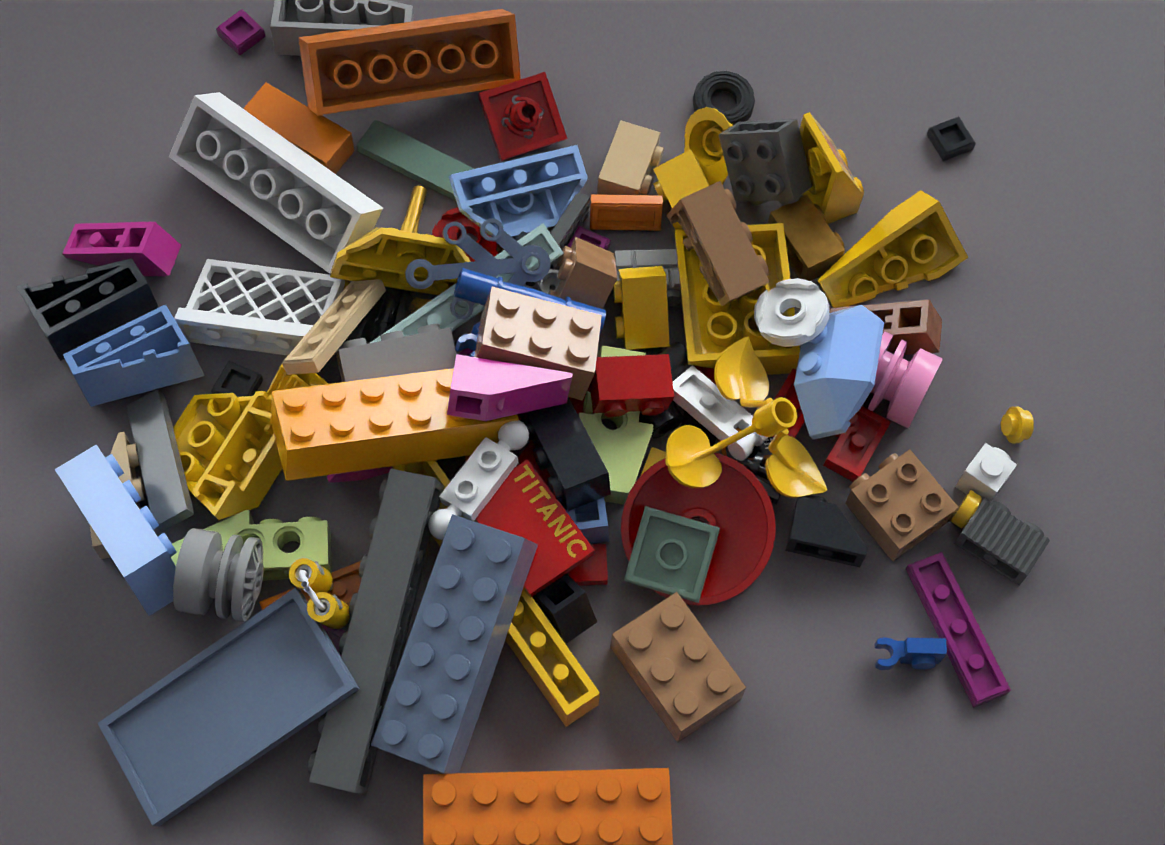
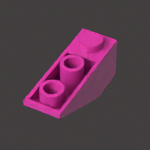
(501, 389)

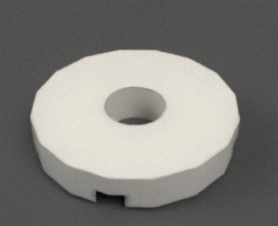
(797, 328)

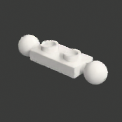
(480, 477)

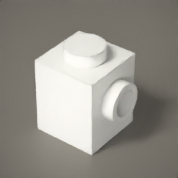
(987, 472)

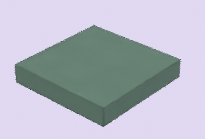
(671, 554)

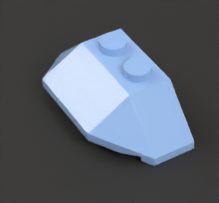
(521, 190)
(838, 370)

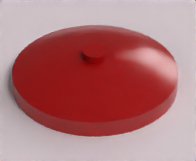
(732, 503)

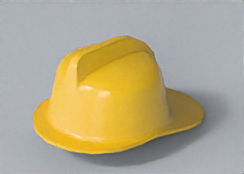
(703, 139)

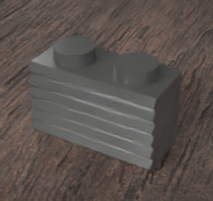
(1003, 540)

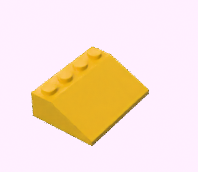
(715, 327)

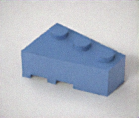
(134, 359)

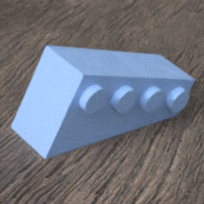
(121, 526)

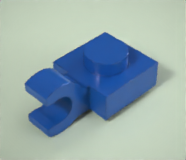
(920, 652)

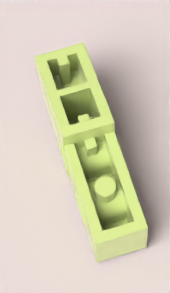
(621, 448)
(310, 532)

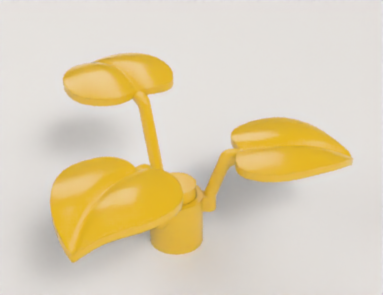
(743, 377)

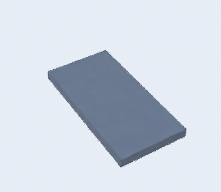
(227, 707)

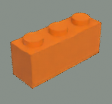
(295, 122)

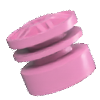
(902, 381)

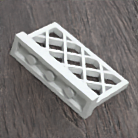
(252, 330)

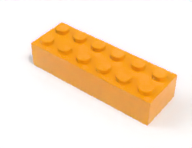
(372, 424)

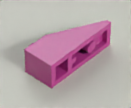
(106, 243)

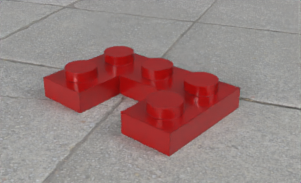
(854, 446)

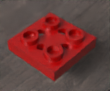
(535, 98)

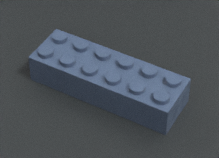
(454, 645)

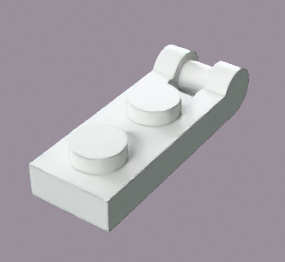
(717, 414)

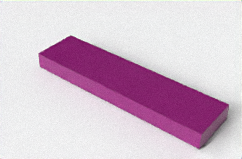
(955, 622)

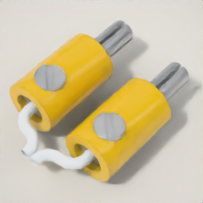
(317, 582)

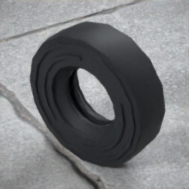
(730, 83)

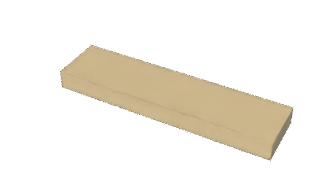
(333, 327)

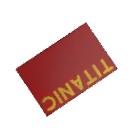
(531, 511)

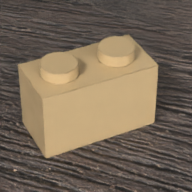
(630, 161)

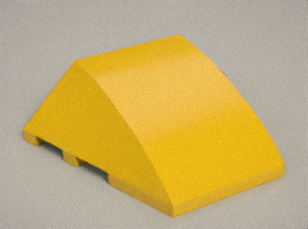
(228, 450)

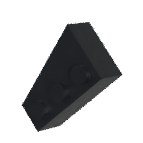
(88, 304)

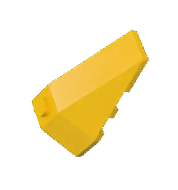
(902, 248)

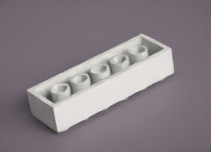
(272, 179)

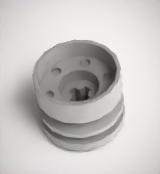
(210, 573)

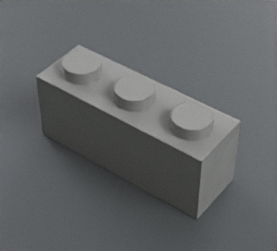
(397, 354)

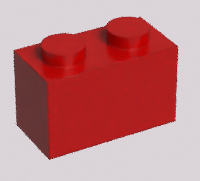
(632, 385)

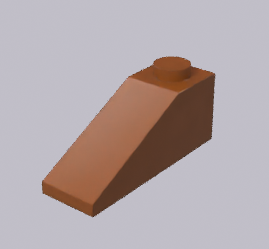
(909, 321)

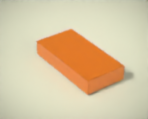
(626, 212)

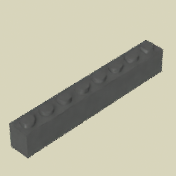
(377, 629)

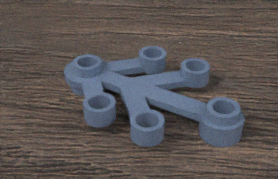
(484, 262)

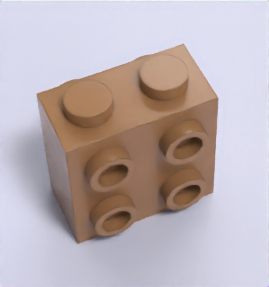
(900, 504)

